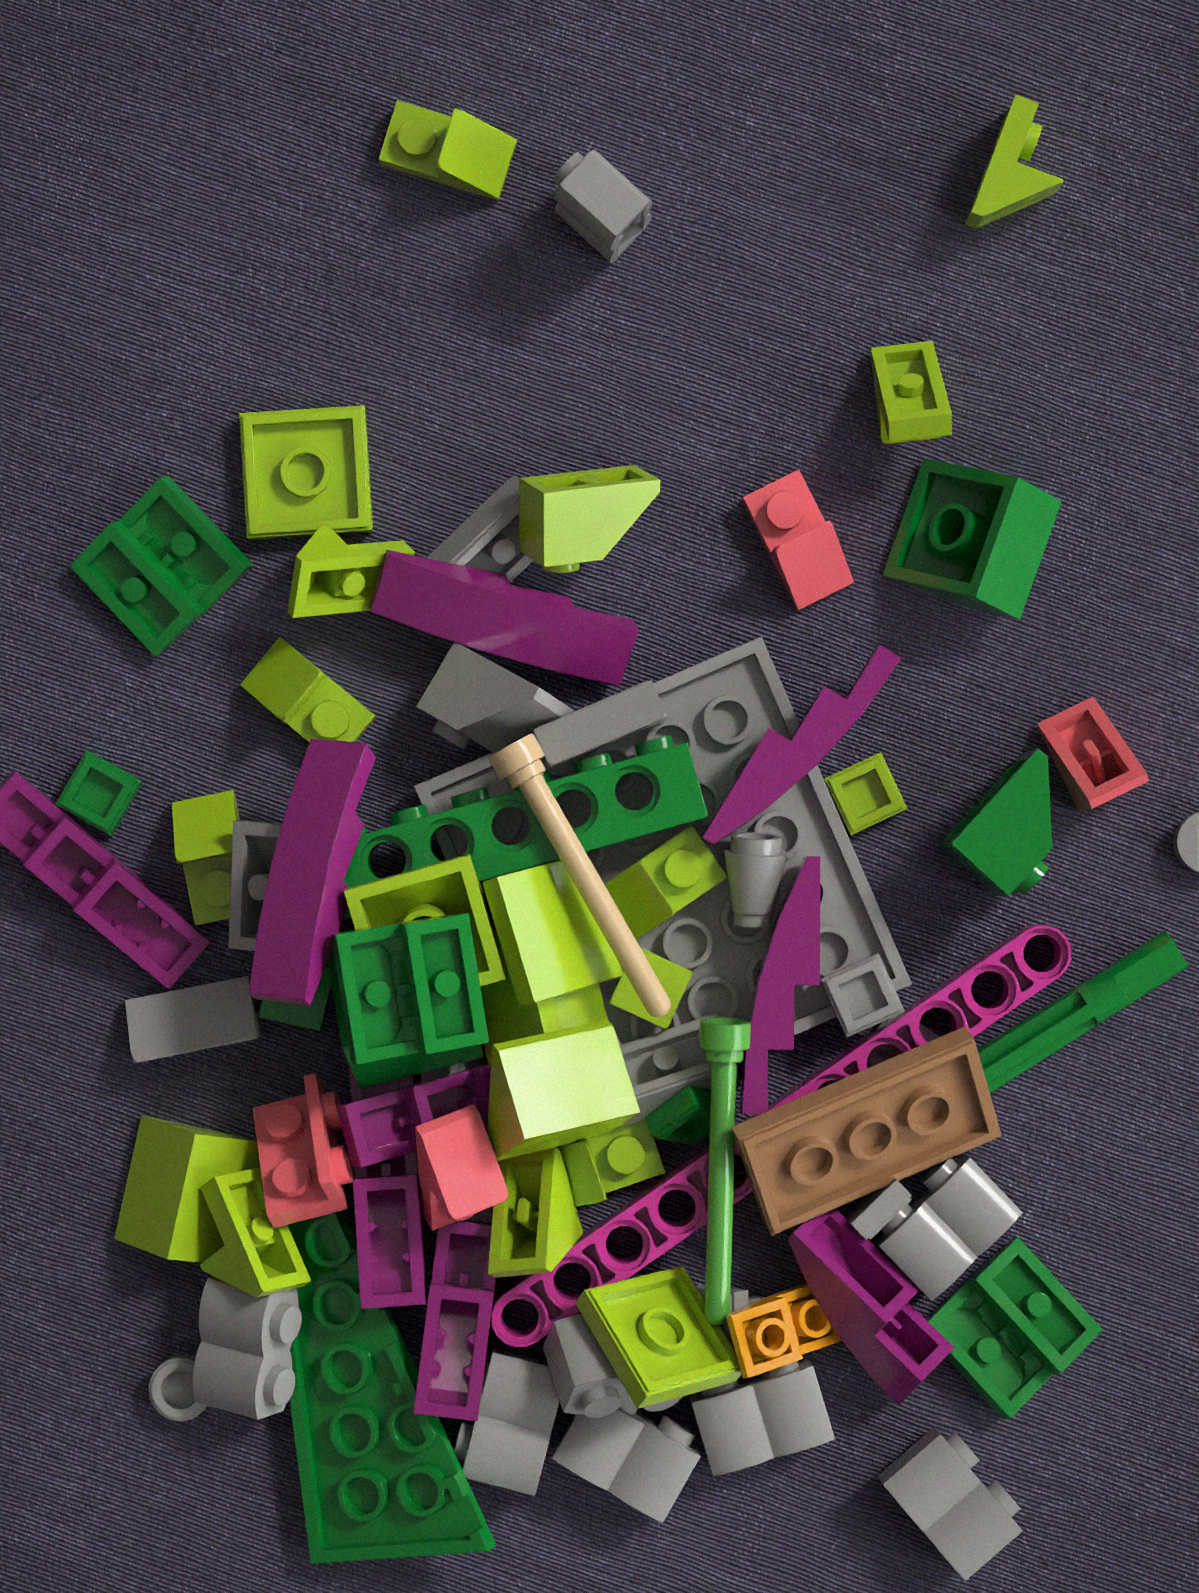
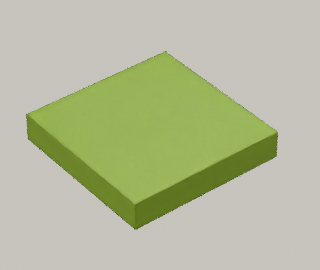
(306, 472)
(548, 933)
(659, 1336)

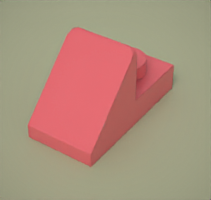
(798, 540)
(457, 1168)

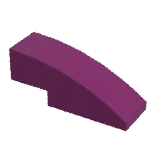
(868, 1304)

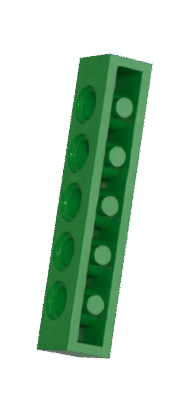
(674, 803)

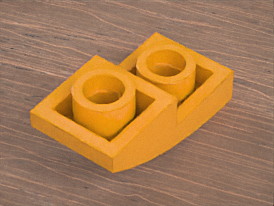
(779, 1330)

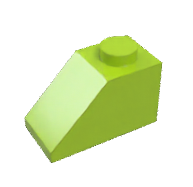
(580, 513)

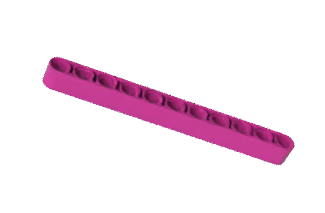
(660, 1235)

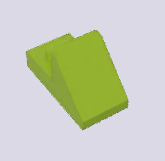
(448, 149)
(1005, 182)
(910, 393)
(335, 575)
(306, 696)
(205, 849)
(665, 881)
(611, 1162)
(254, 1252)

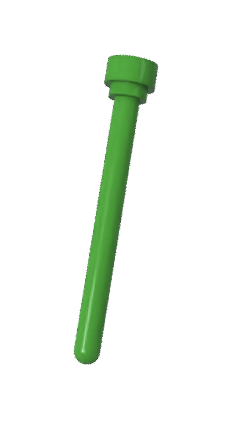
(724, 1046)

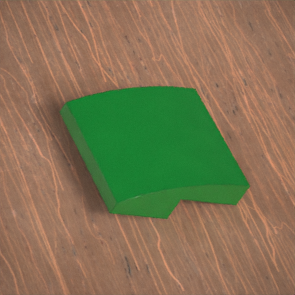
(161, 565)
(410, 988)
(1012, 1327)

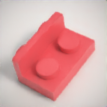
(301, 1155)

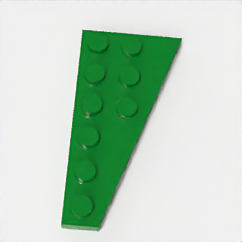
(367, 1464)

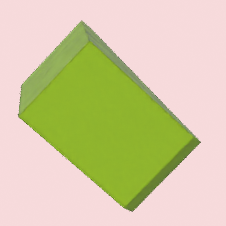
(537, 1219)

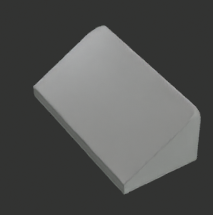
(489, 536)
(600, 724)
(191, 1019)
(665, 1065)

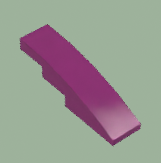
(502, 618)
(782, 762)
(308, 871)
(96, 882)
(788, 960)
(386, 1123)
(388, 1222)
(457, 1321)

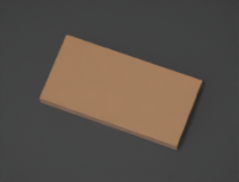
(867, 1131)

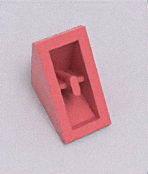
(1091, 755)

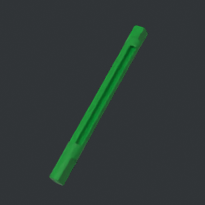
(1080, 1009)

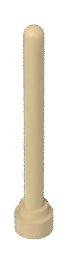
(523, 768)

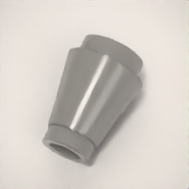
(754, 876)

